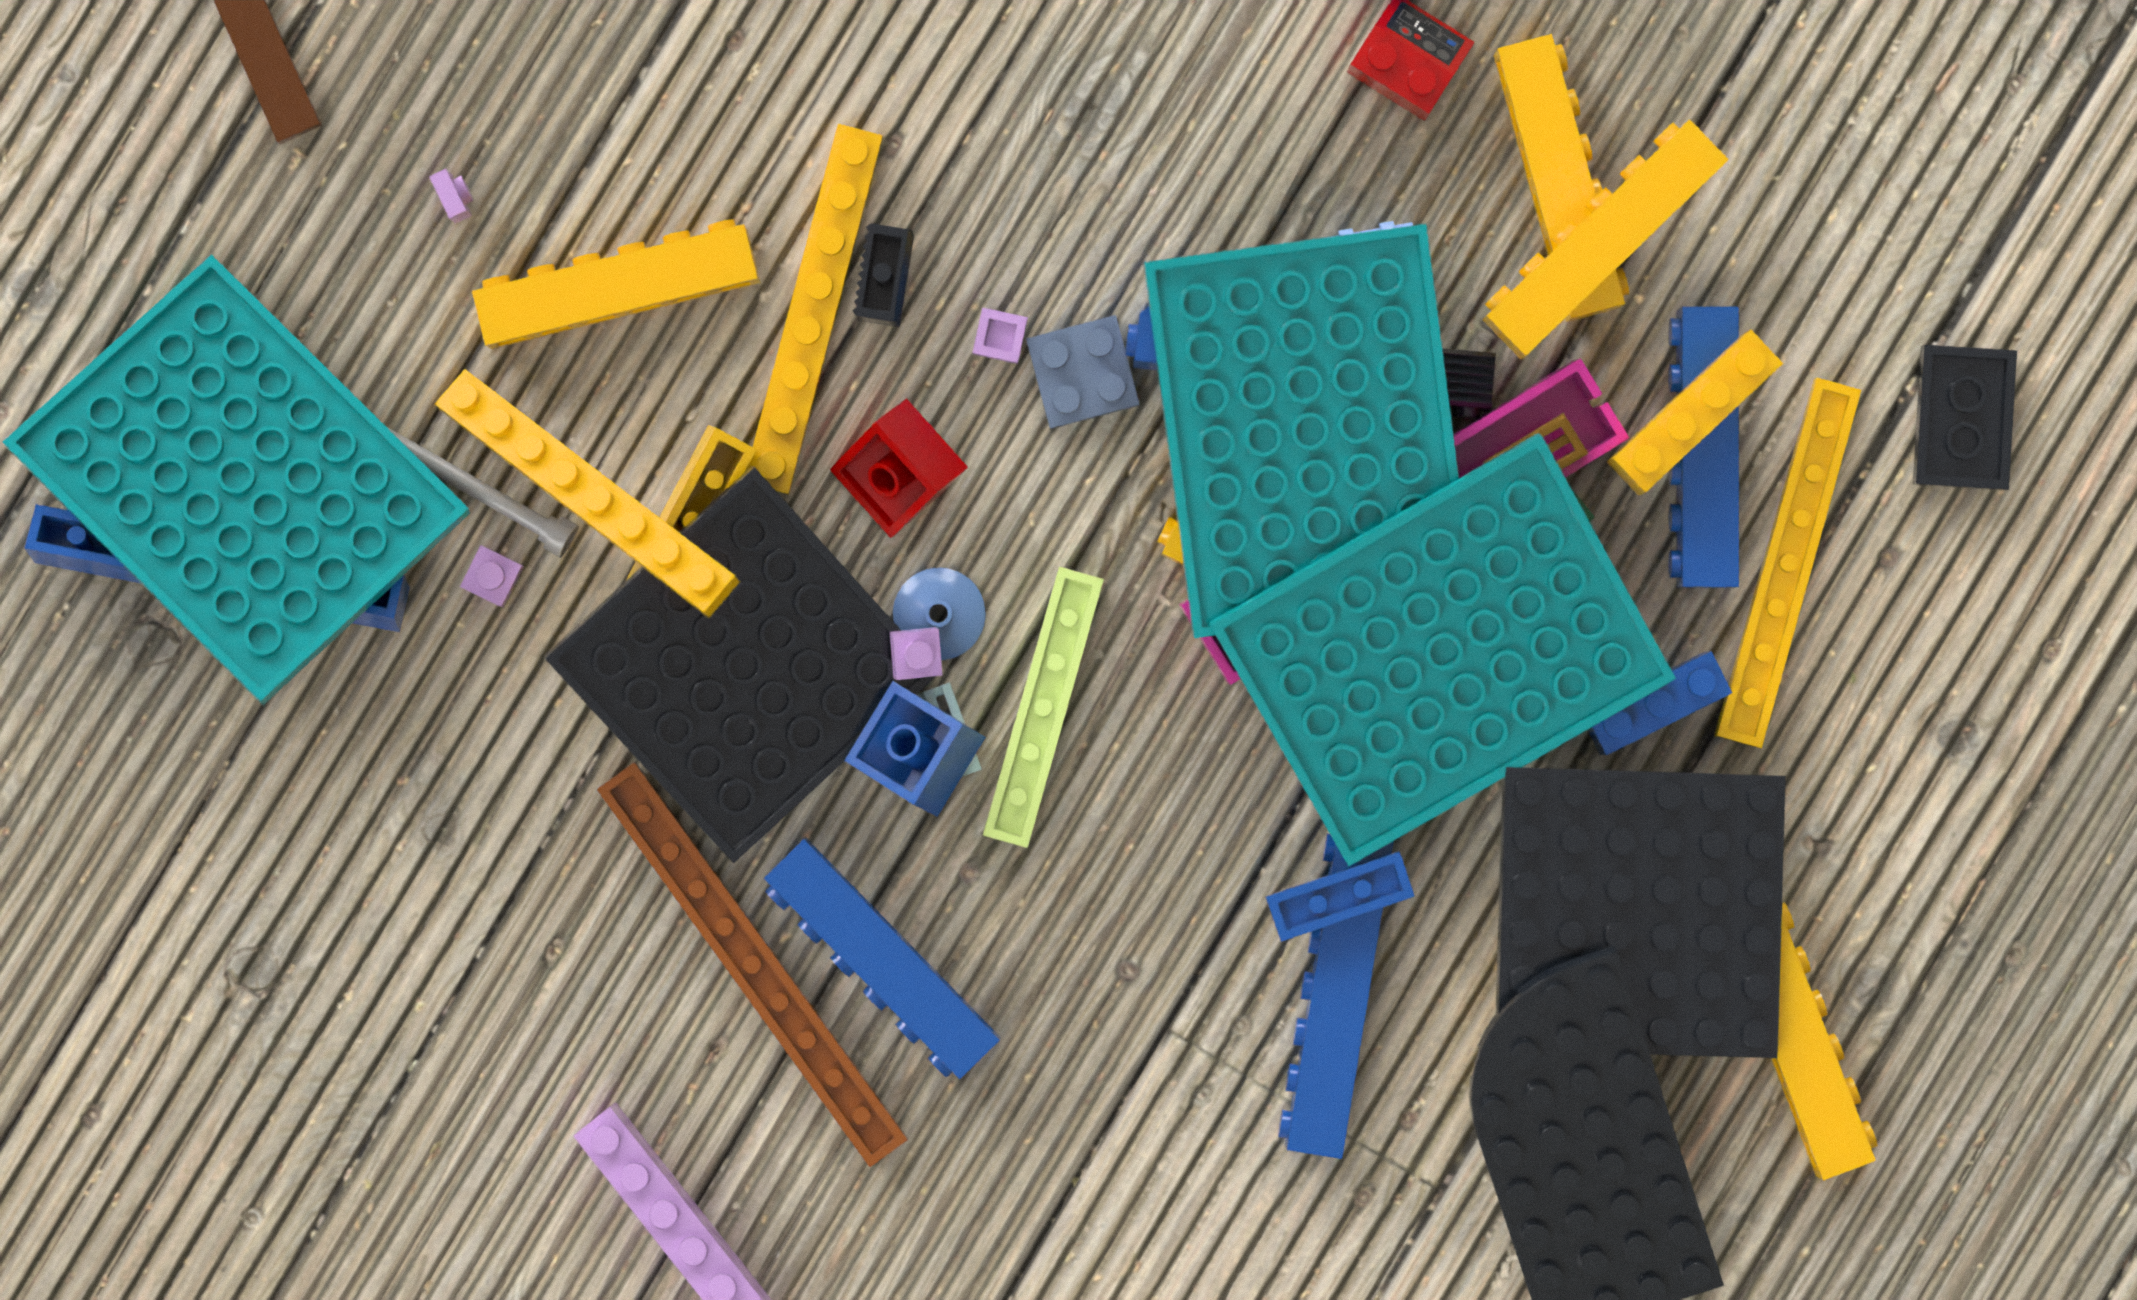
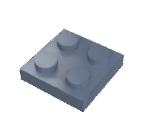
(1082, 372)

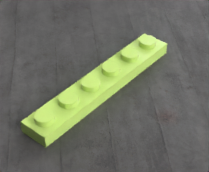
(1043, 707)

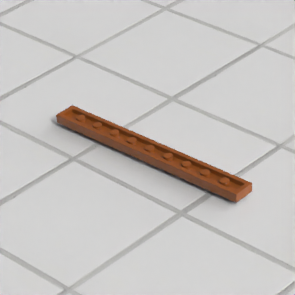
(752, 964)

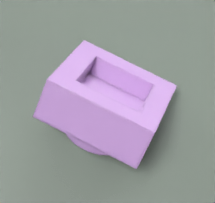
(453, 194)
(1000, 335)
(492, 576)
(916, 653)

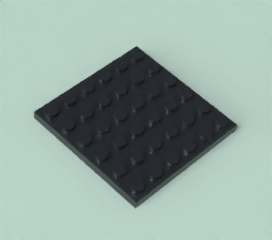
(761, 695)
(1667, 873)

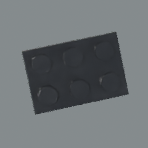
(1964, 417)

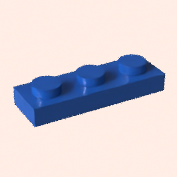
(1340, 896)

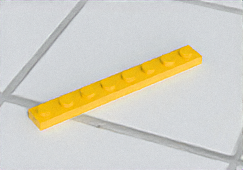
(814, 305)
(587, 493)
(1788, 562)

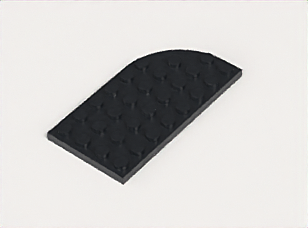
(1586, 1143)

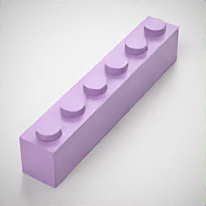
(666, 1209)

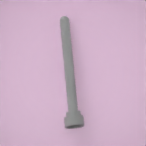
(553, 532)

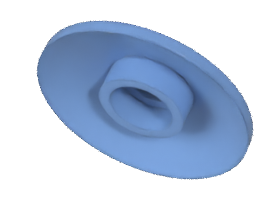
(951, 590)

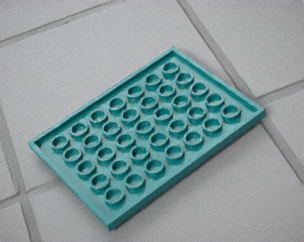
(1296, 402)
(237, 479)
(1443, 649)

